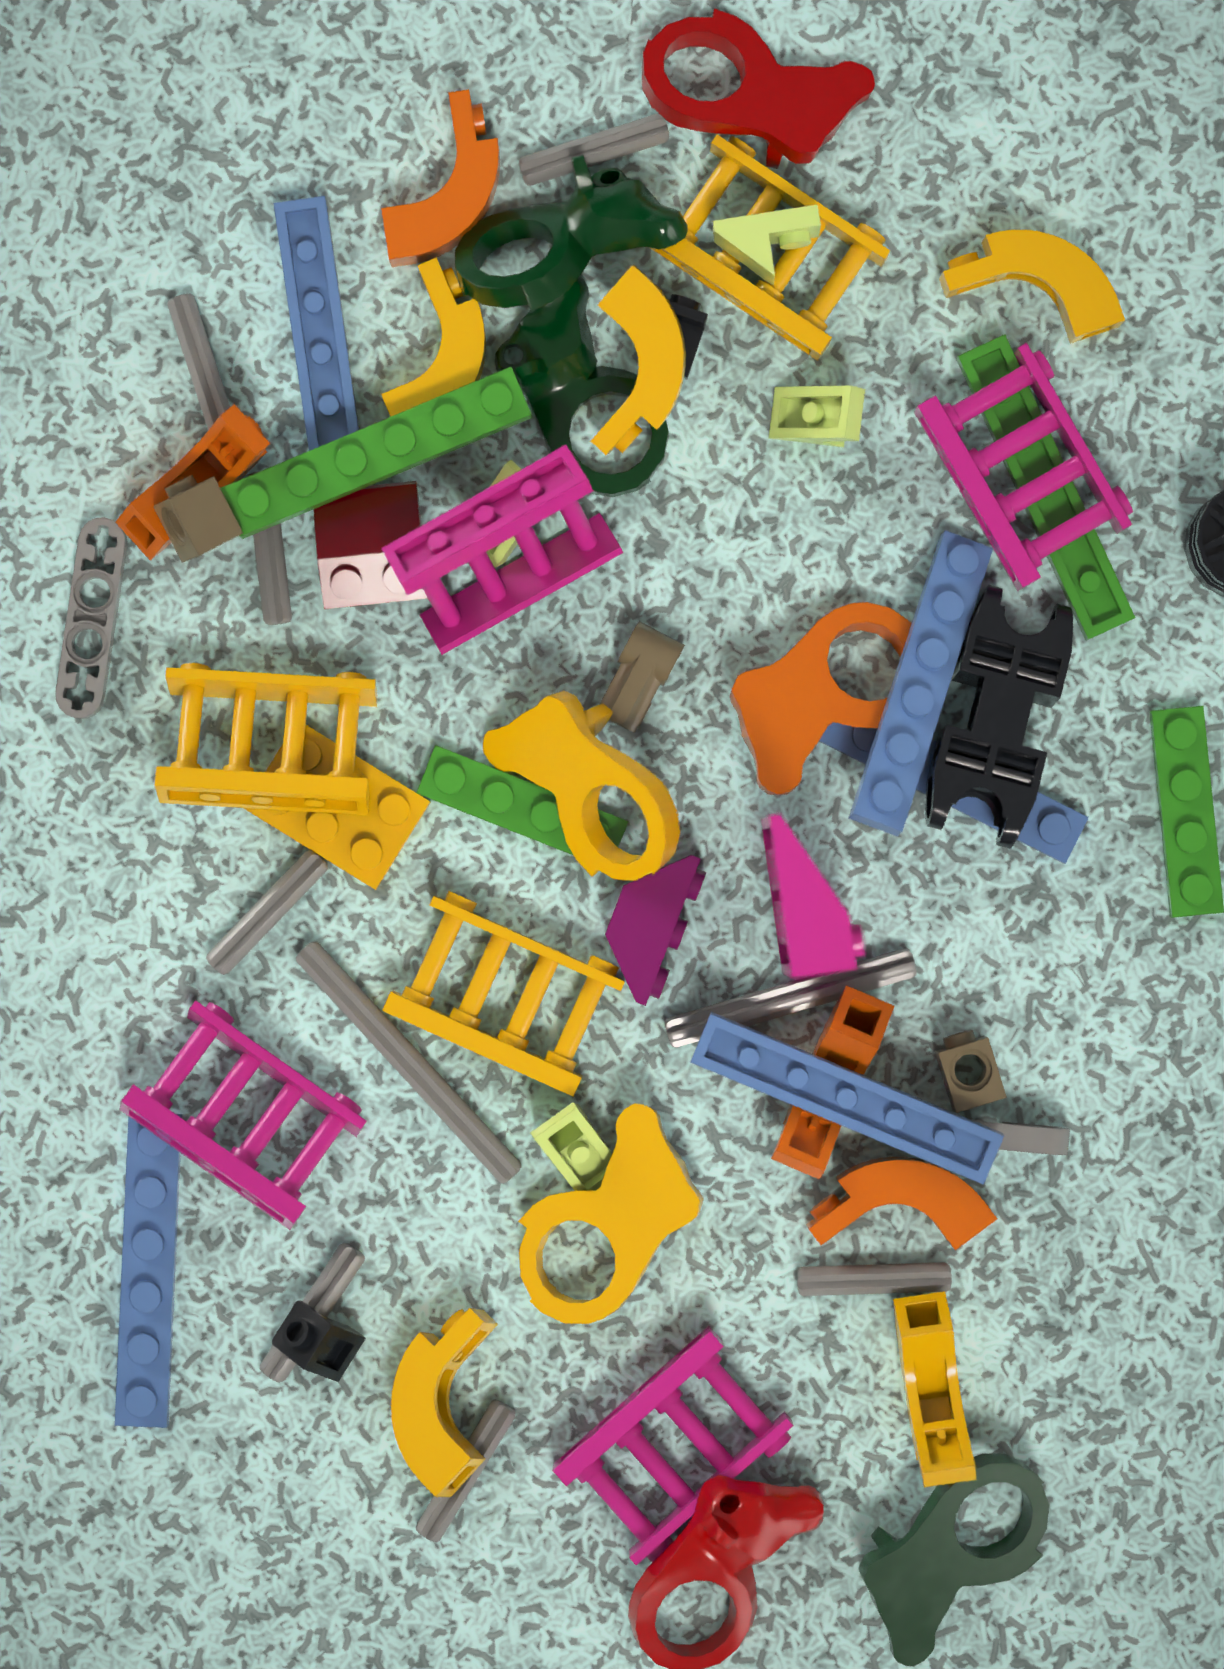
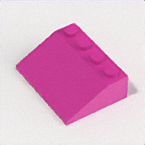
(808, 916)

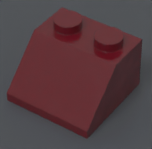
(351, 540)

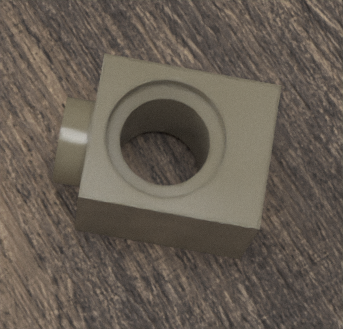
(196, 517)
(986, 1088)

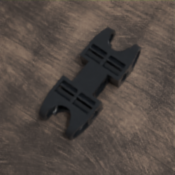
(989, 755)

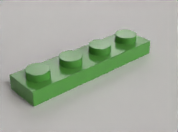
(502, 799)
(1186, 811)

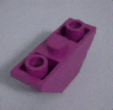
(649, 923)

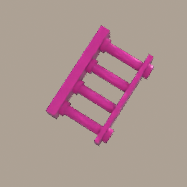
(972, 466)
(489, 520)
(239, 1166)
(624, 1429)

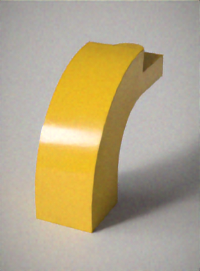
(1052, 264)
(660, 346)
(461, 347)
(933, 1389)
(422, 1408)

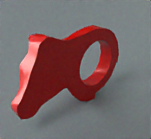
(785, 105)
(730, 1531)

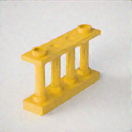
(764, 299)
(290, 785)
(463, 1022)

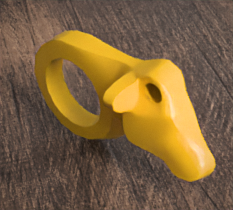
(560, 752)
(636, 1207)

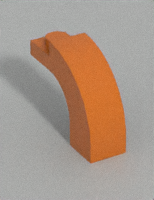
(437, 224)
(225, 451)
(851, 1041)
(905, 1181)

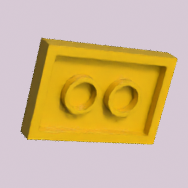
(354, 842)

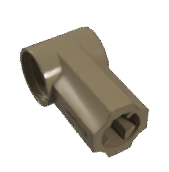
(642, 669)

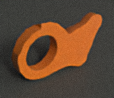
(795, 699)

